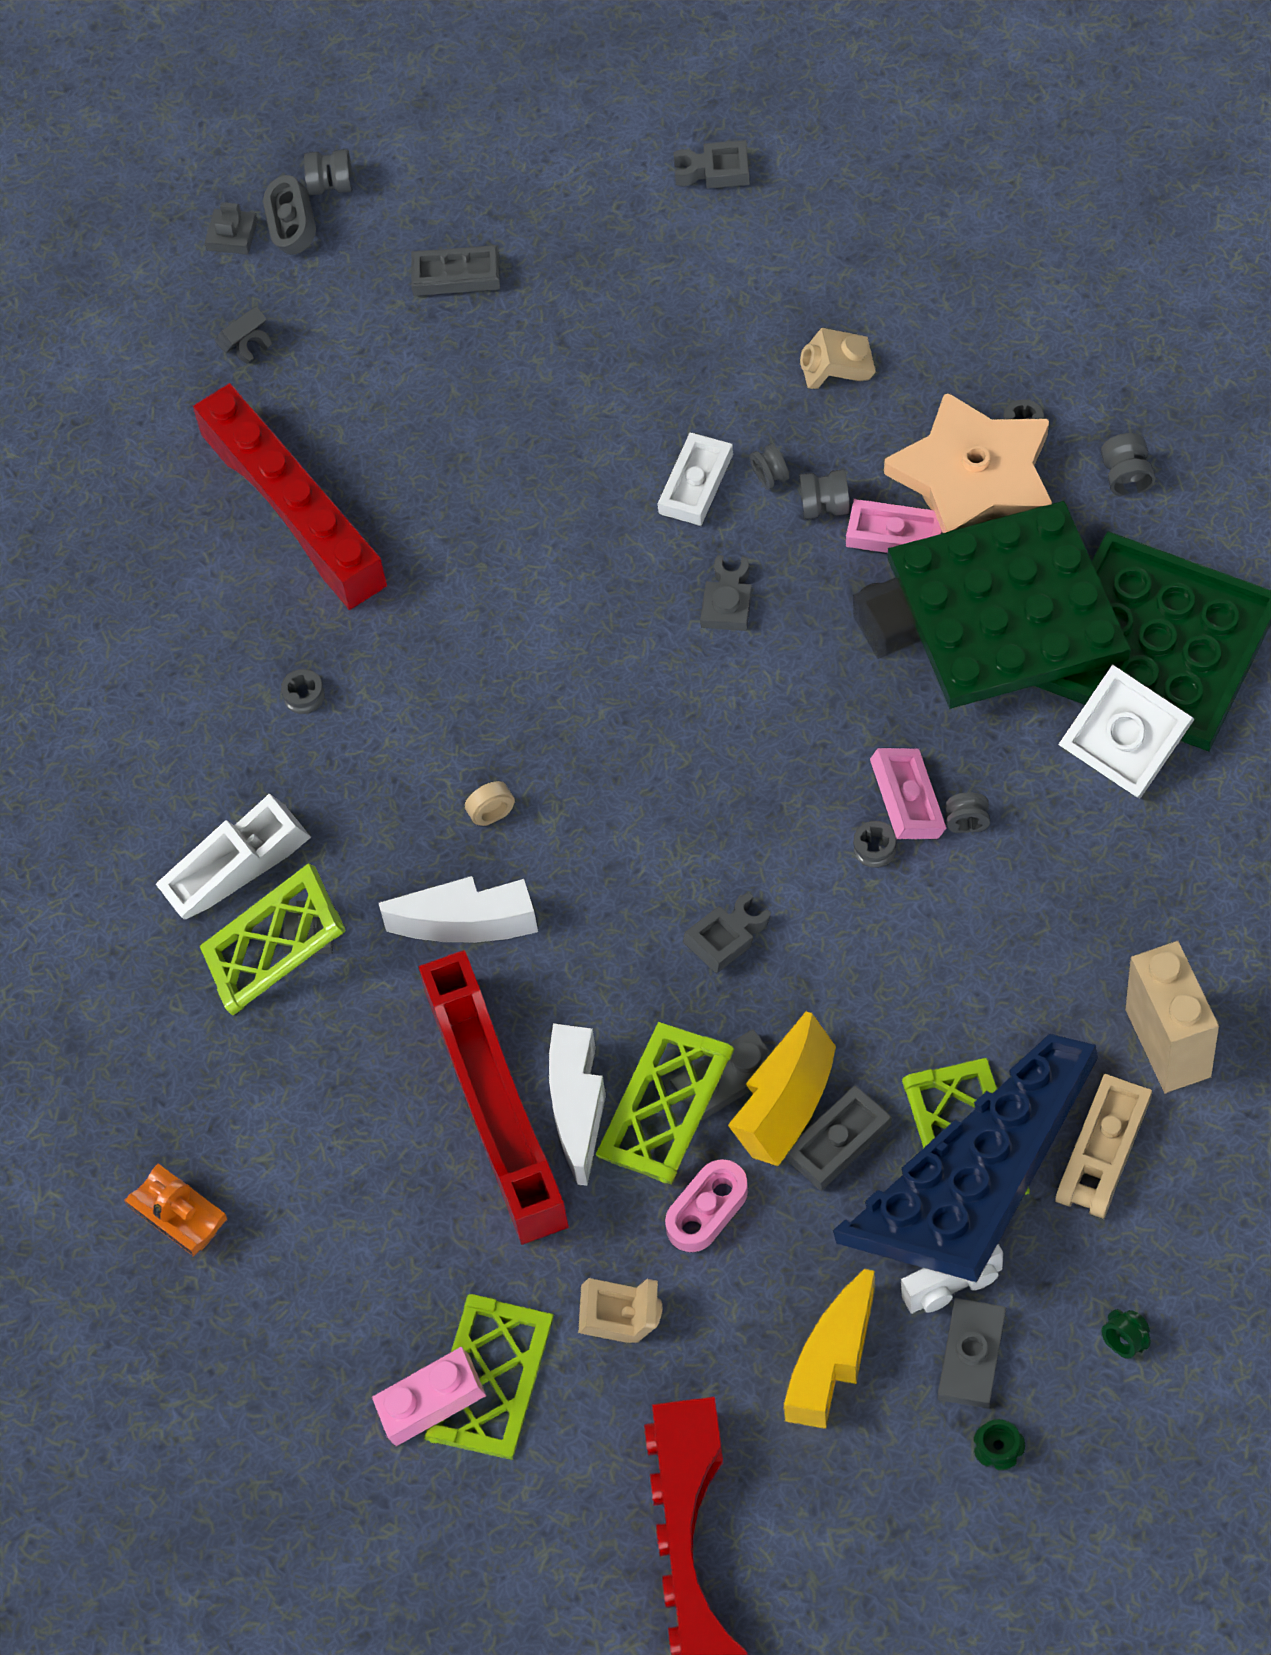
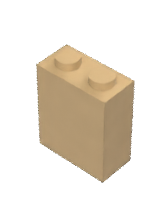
(1171, 1016)

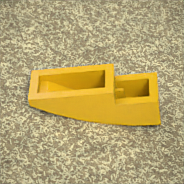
(785, 1092)
(831, 1353)

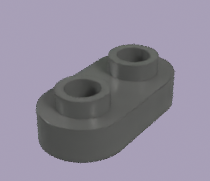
(289, 215)

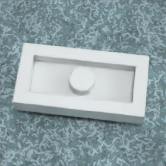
(695, 479)
(935, 1289)

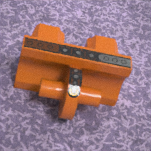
(176, 1210)

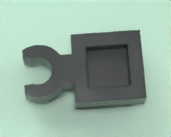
(720, 164)
(728, 601)
(724, 936)

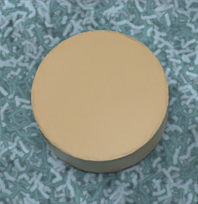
(489, 803)

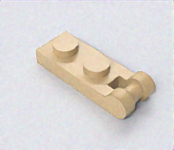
(1104, 1144)

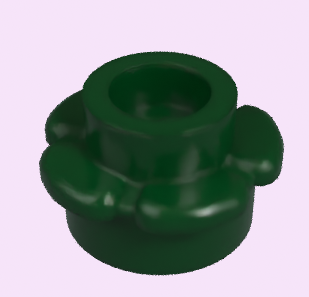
(1131, 1328)
(998, 1431)

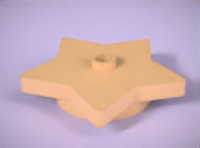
(973, 466)

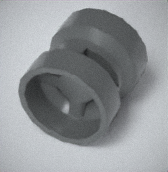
(318, 171)
(1127, 463)
(824, 494)

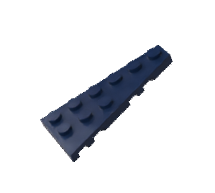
(974, 1173)

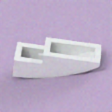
(233, 857)
(461, 913)
(575, 1096)

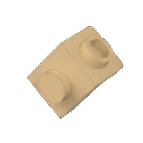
(838, 356)
(619, 1310)

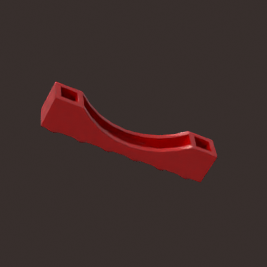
(321, 529)
(493, 1098)
(689, 1457)

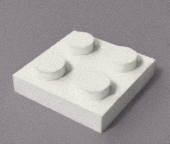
(1126, 731)

